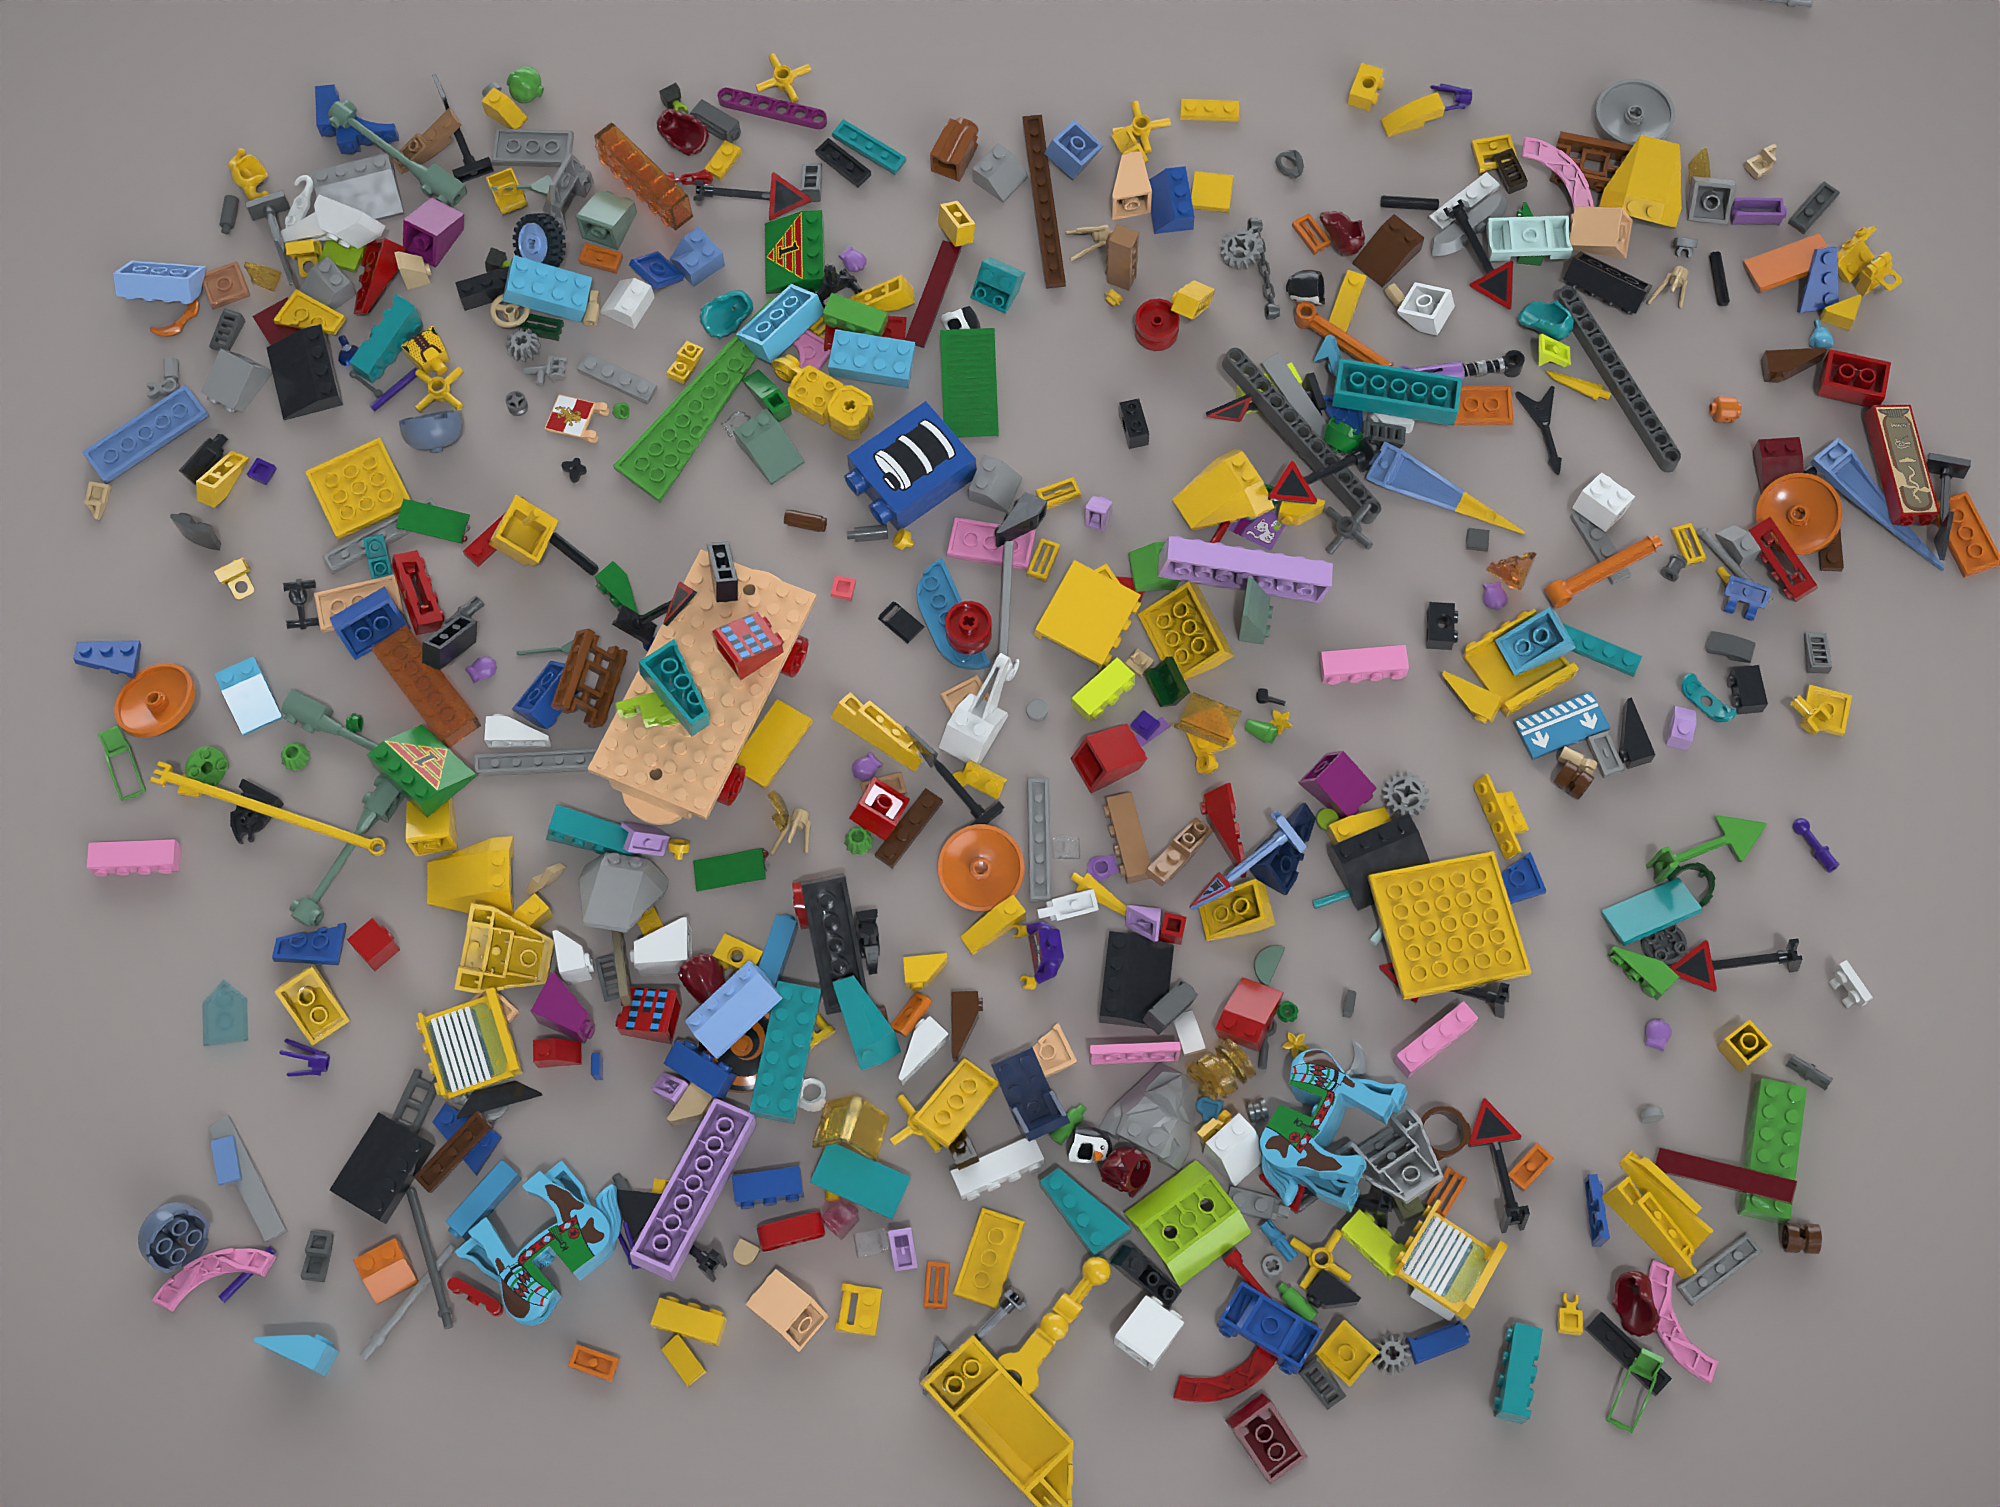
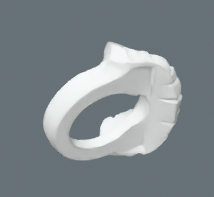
(816, 1104)

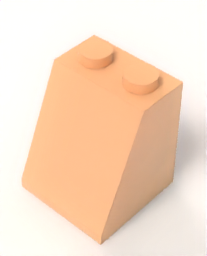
(1132, 188)
(1600, 231)
(787, 1310)

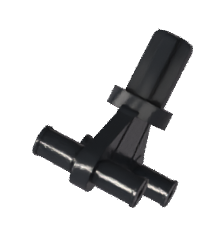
(835, 282)
(298, 597)

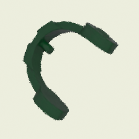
(1704, 872)

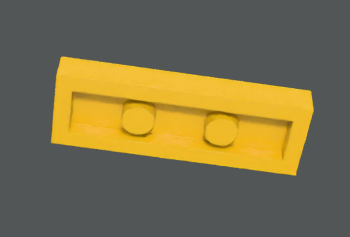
(1209, 110)

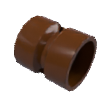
(1573, 779)
(1801, 1238)

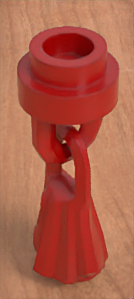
(703, 175)

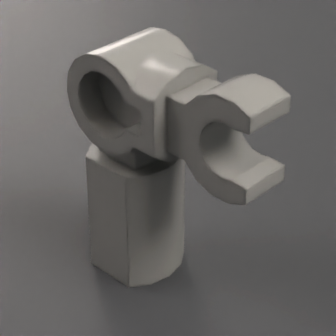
(169, 384)

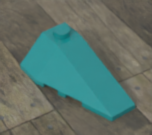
(869, 1031)

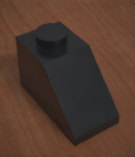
(1330, 1293)

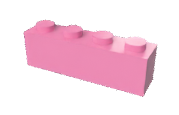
(1364, 664)
(134, 857)
(1435, 1039)

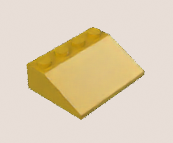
(1187, 630)

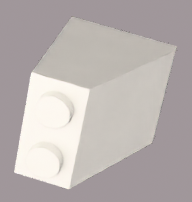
(663, 949)
(1234, 1150)
(1148, 1332)

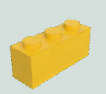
(1192, 299)
(689, 1321)

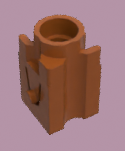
(954, 148)

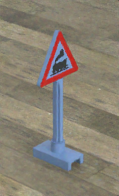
(1221, 885)

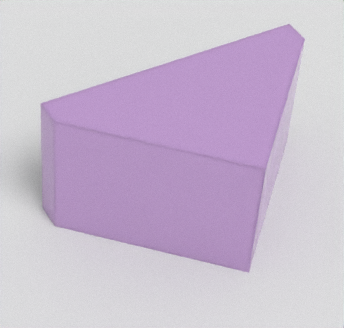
(1144, 921)
(669, 1088)
(903, 1249)

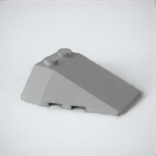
(569, 179)
(619, 890)
(1399, 1157)

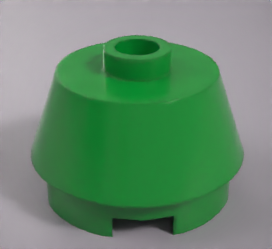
(1341, 436)

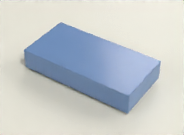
(226, 1160)

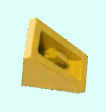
(1842, 313)

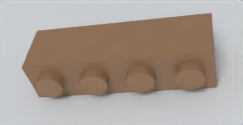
(1122, 257)
(1128, 836)

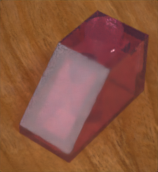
(841, 1219)

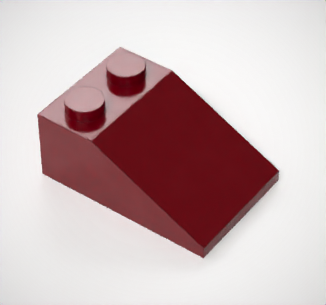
(1776, 459)
(1266, 1438)

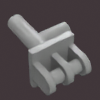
(553, 369)

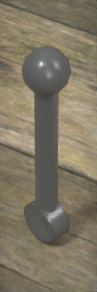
(377, 392)

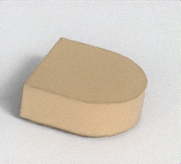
(745, 1253)

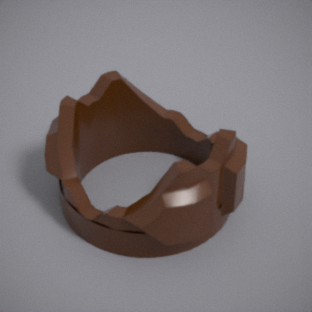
(1456, 1117)

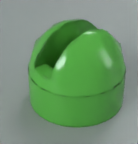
(621, 407)

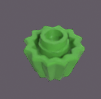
(295, 756)
(858, 841)

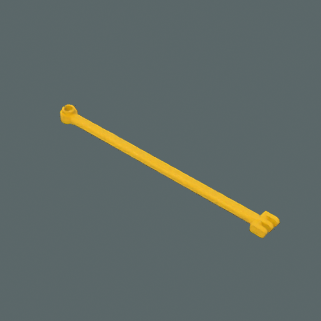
(168, 776)

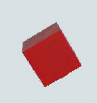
(373, 944)

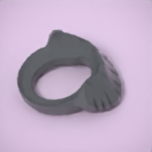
(1295, 156)

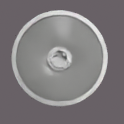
(1633, 110)

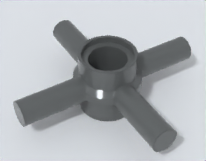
(1354, 532)

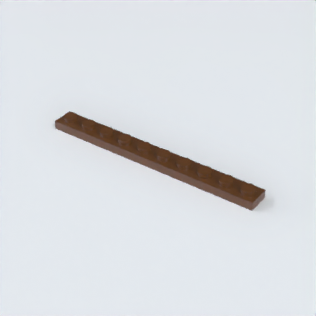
(1044, 202)

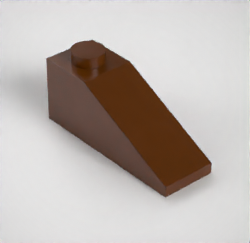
(1786, 363)
(964, 1018)

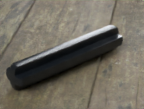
(1409, 202)
(1719, 278)
(574, 554)

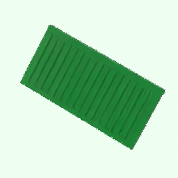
(969, 382)

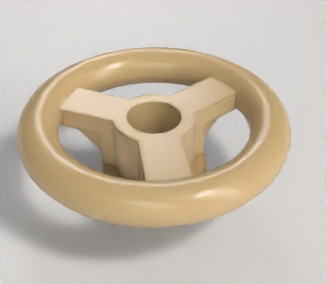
(512, 319)

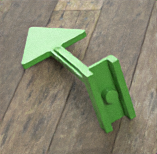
(1737, 833)

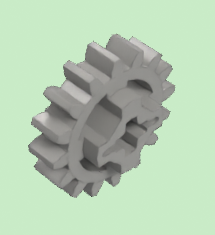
(1241, 250)
(1414, 796)

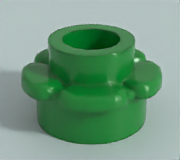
(354, 723)
(1292, 1008)

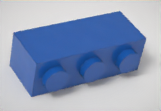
(700, 1068)
(768, 1187)

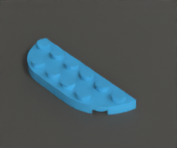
(935, 598)

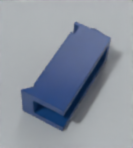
(1438, 1342)

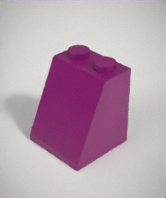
(432, 230)
(1338, 784)
(562, 1011)

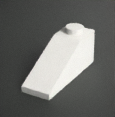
(508, 733)
(924, 1044)

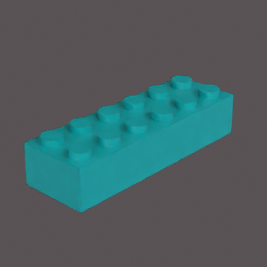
(1397, 392)
(786, 1053)

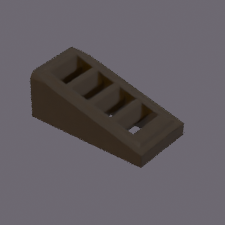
(1516, 181)

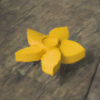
(1280, 721)
(1295, 1044)

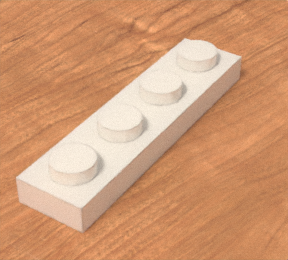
(1473, 194)

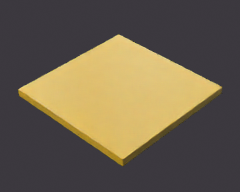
(1448, 925)

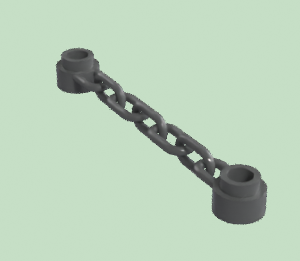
(1271, 309)

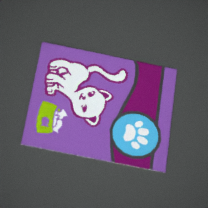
(1261, 530)

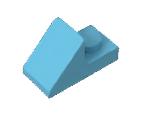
(1329, 351)

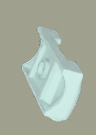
(1528, 237)

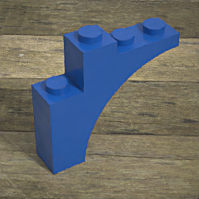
(349, 138)

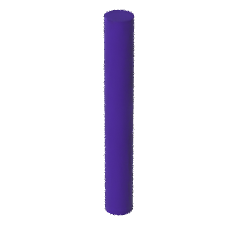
(393, 390)
(239, 1281)

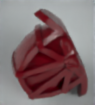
(1121, 1170)

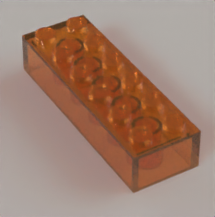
(643, 176)
(425, 688)

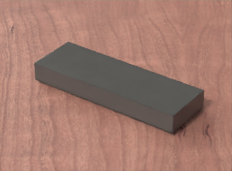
(1813, 207)

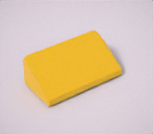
(683, 1360)

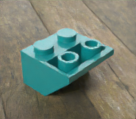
(997, 284)

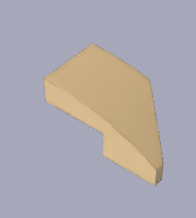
(1762, 163)
(97, 498)
(545, 879)

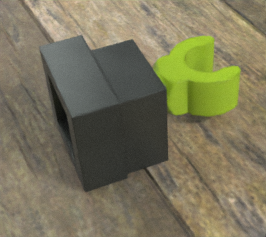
(671, 97)
(496, 260)

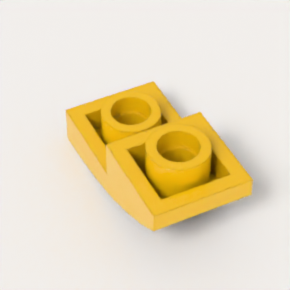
(686, 362)

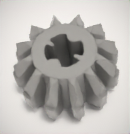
(522, 345)
(1396, 1348)

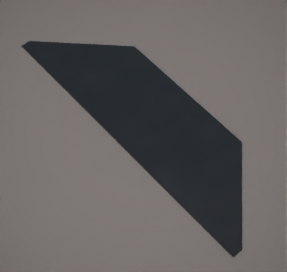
(497, 1097)

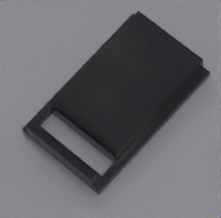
(901, 622)

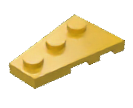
(303, 312)

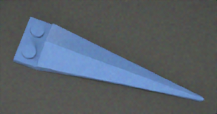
(1849, 476)

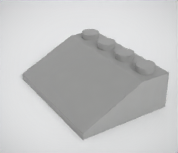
(363, 185)

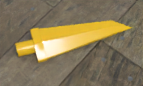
(1585, 387)
(1102, 895)

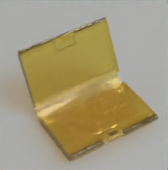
(1209, 720)
(852, 1121)

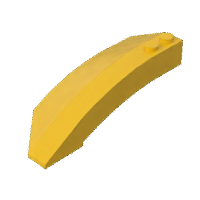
(1004, 1423)

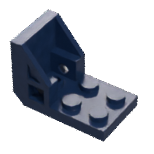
(1029, 1094)

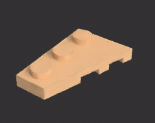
(1054, 1052)

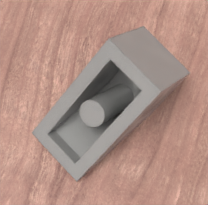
(1739, 544)

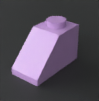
(1098, 513)
(1681, 728)

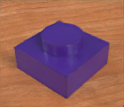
(261, 471)
(1145, 725)

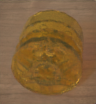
(1230, 1065)

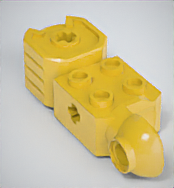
(825, 398)

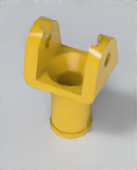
(1808, 713)

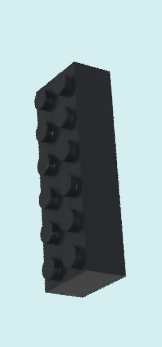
(832, 935)

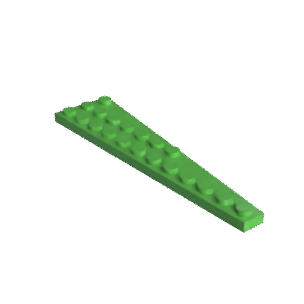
(674, 436)

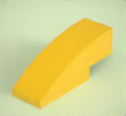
(1413, 115)

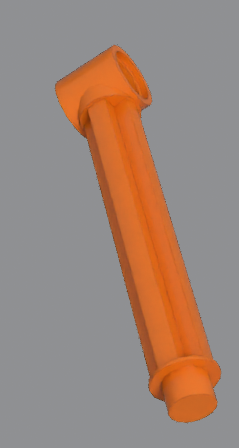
(1344, 340)
(1562, 592)

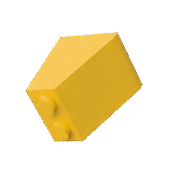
(433, 833)

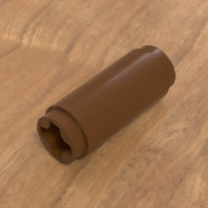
(805, 520)

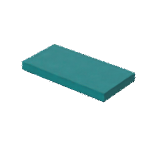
(1651, 911)
(860, 1180)

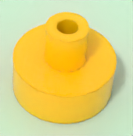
(902, 539)
(1206, 763)
(678, 847)

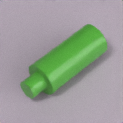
(1075, 1117)
(1297, 1303)

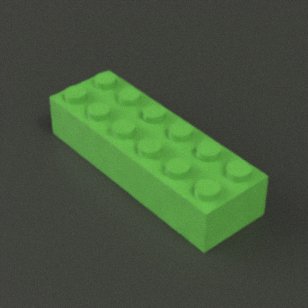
(1773, 1143)

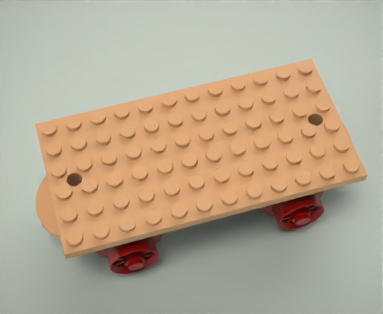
(664, 768)

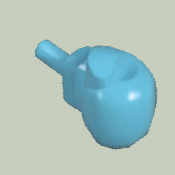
(1821, 337)

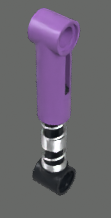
(1479, 368)

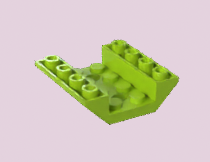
(1200, 1234)

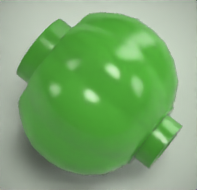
(525, 84)

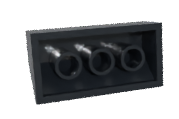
(1607, 282)

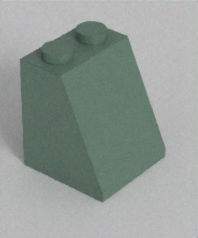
(606, 219)

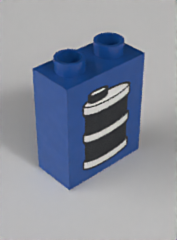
(910, 467)

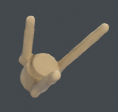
(1099, 234)
(1676, 279)
(797, 822)

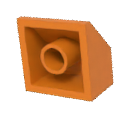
(386, 1271)

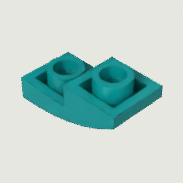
(377, 556)

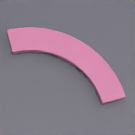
(1564, 168)
(210, 1266)
(1670, 1331)

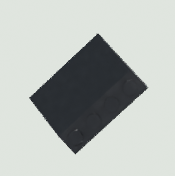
(304, 373)
(1378, 850)
(1134, 978)
(382, 1168)

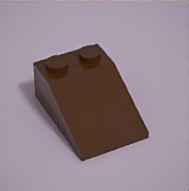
(1389, 250)

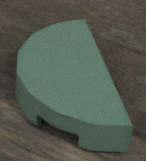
(1267, 963)

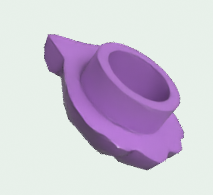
(853, 259)
(1494, 596)
(481, 669)
(866, 767)
(1102, 867)
(1658, 1034)

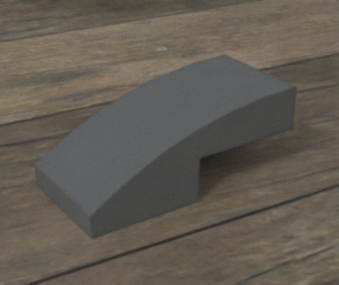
(1729, 645)
(317, 1256)

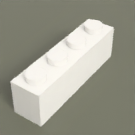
(998, 1167)

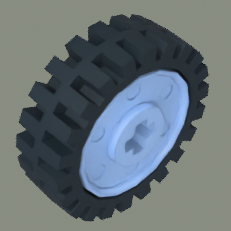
(539, 239)

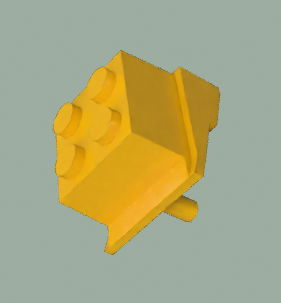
(523, 532)

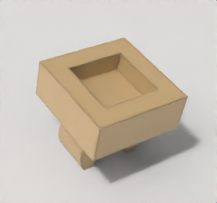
(1139, 663)

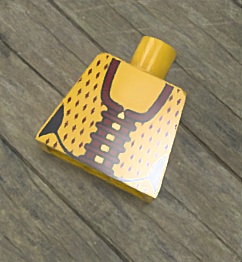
(427, 352)

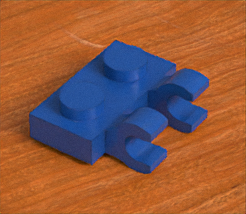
(1748, 592)

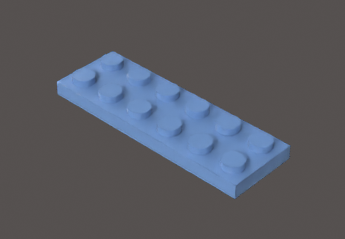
(145, 434)

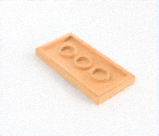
(337, 599)

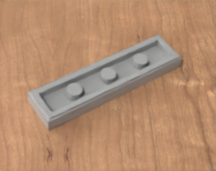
(1719, 1269)

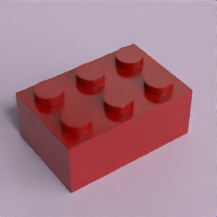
(1854, 378)

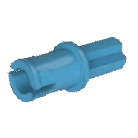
(1278, 1240)

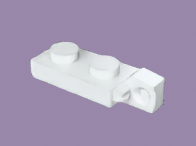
(1069, 906)

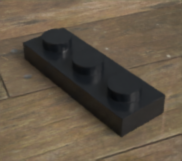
(843, 162)

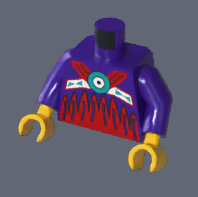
(1045, 951)

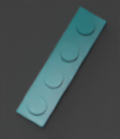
(869, 147)
(1603, 651)

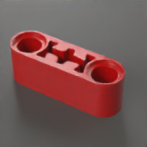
(790, 1231)

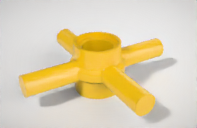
(783, 78)
(1142, 120)
(436, 383)
(911, 1129)
(1314, 1266)

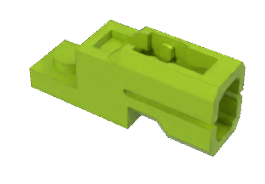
(651, 708)

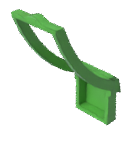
(115, 744)
(1647, 1366)

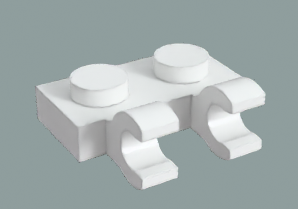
(1856, 990)

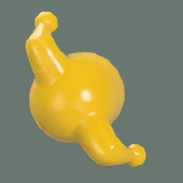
(247, 173)

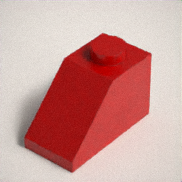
(556, 1052)

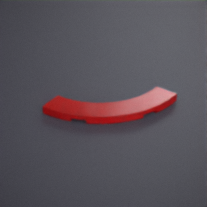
(1226, 1385)

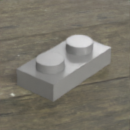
(1605, 754)

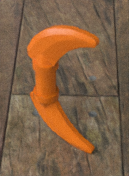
(190, 312)

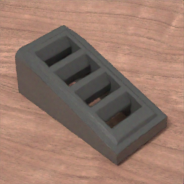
(812, 183)
(233, 333)
(1395, 432)
(1817, 667)
(599, 962)
(1328, 1377)

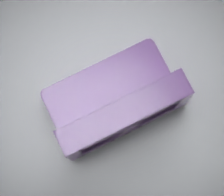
(645, 839)

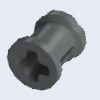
(1673, 567)

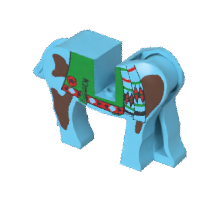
(1297, 1143)
(581, 1239)

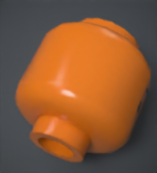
(1725, 409)

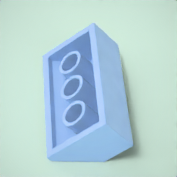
(159, 281)
(733, 1009)

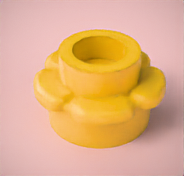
(1113, 298)

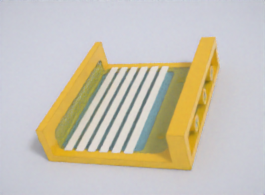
(469, 1046)
(1447, 1262)

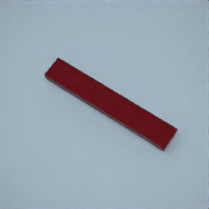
(933, 294)
(1726, 1176)

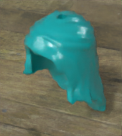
(718, 316)
(1547, 319)

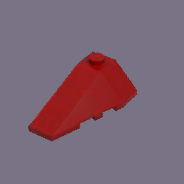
(379, 268)
(1220, 815)

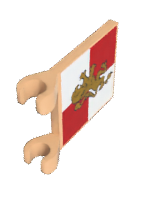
(572, 417)

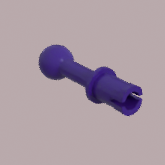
(1802, 827)

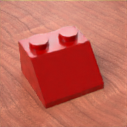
(879, 809)

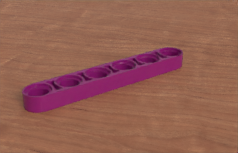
(773, 105)

